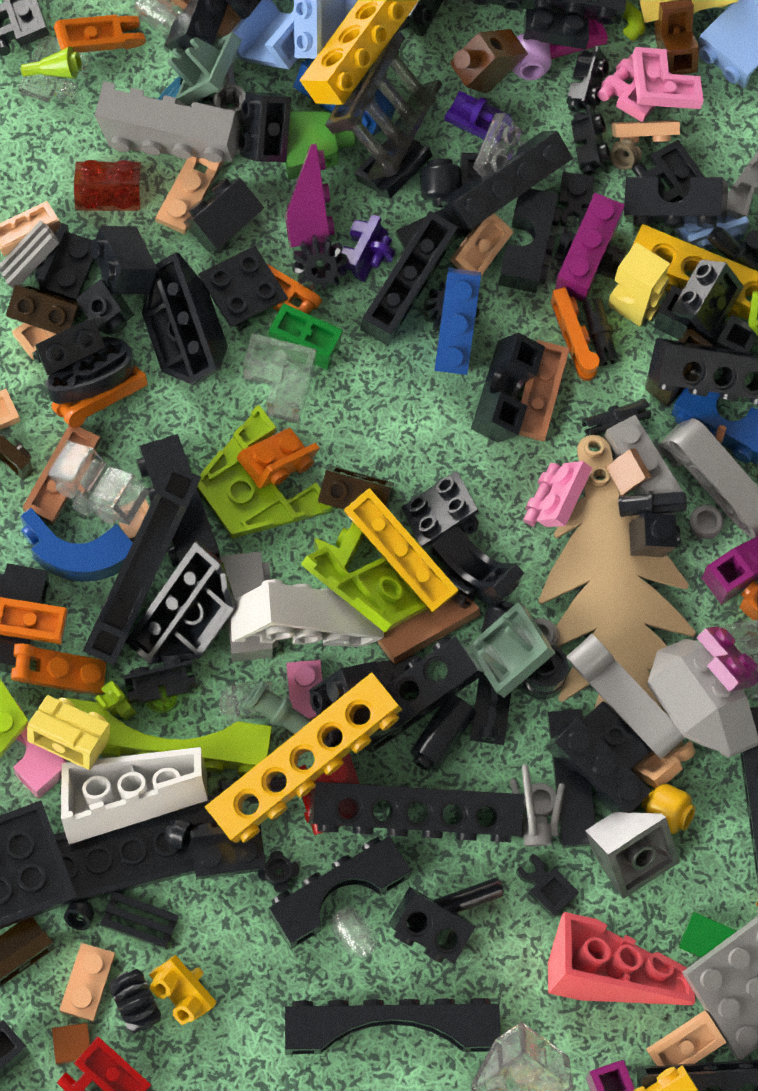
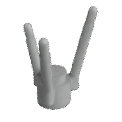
(536, 829)

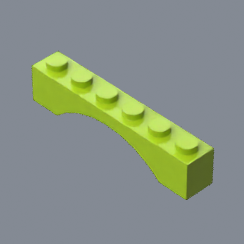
(235, 747)

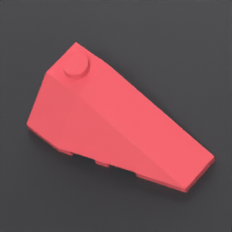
(604, 967)

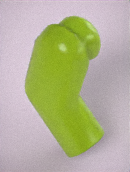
(636, 22)

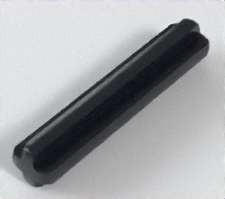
(464, 899)

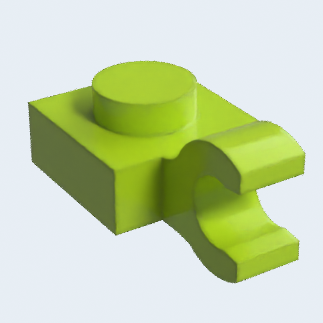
(115, 701)

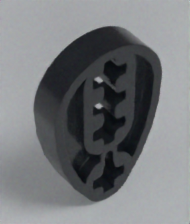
(93, 373)

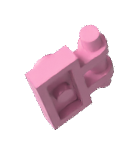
(615, 86)
(557, 494)

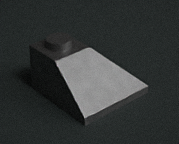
(633, 848)

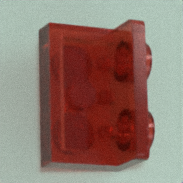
(107, 186)

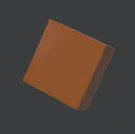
(70, 1042)

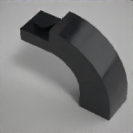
(474, 568)

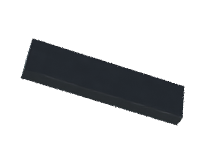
(577, 804)

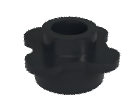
(279, 861)

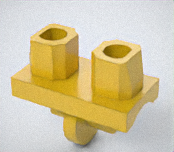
(182, 988)

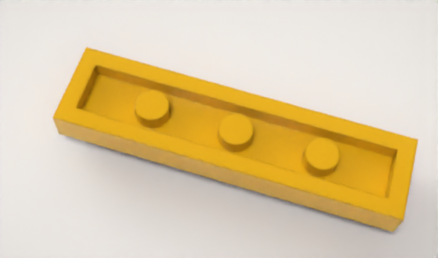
(401, 550)

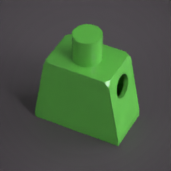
(309, 129)

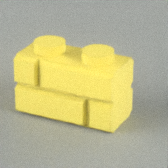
(69, 731)

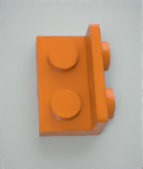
(277, 458)

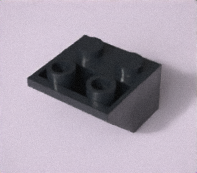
(334, 687)

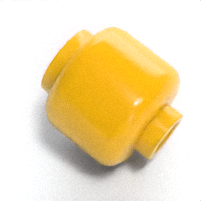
(673, 804)

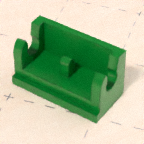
(305, 330)
(703, 935)

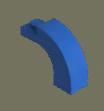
(74, 561)

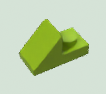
(348, 544)

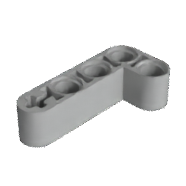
(715, 471)
(625, 696)

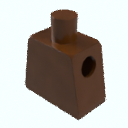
(488, 59)

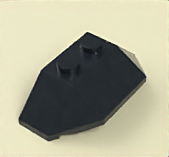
(183, 323)
(186, 610)

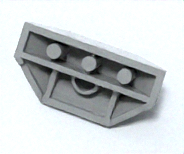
(699, 701)

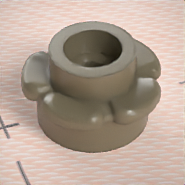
(619, 156)

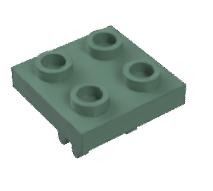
(204, 67)
(511, 649)

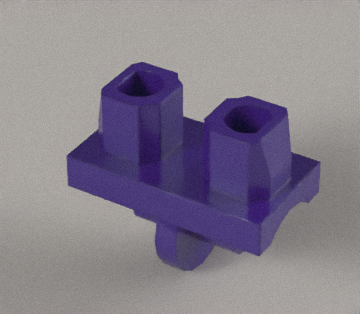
(471, 114)
(371, 247)

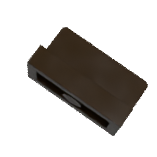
(21, 948)

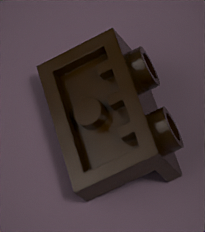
(42, 309)
(344, 486)

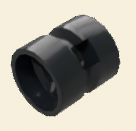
(549, 677)

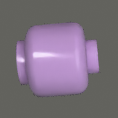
(536, 62)

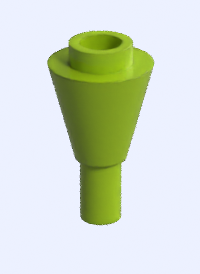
(60, 64)

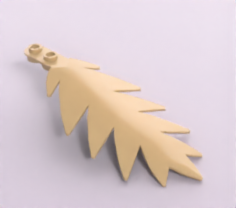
(615, 598)

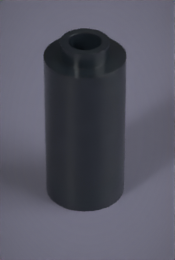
(442, 733)

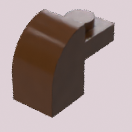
(675, 35)

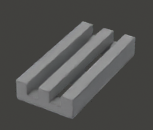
(28, 254)

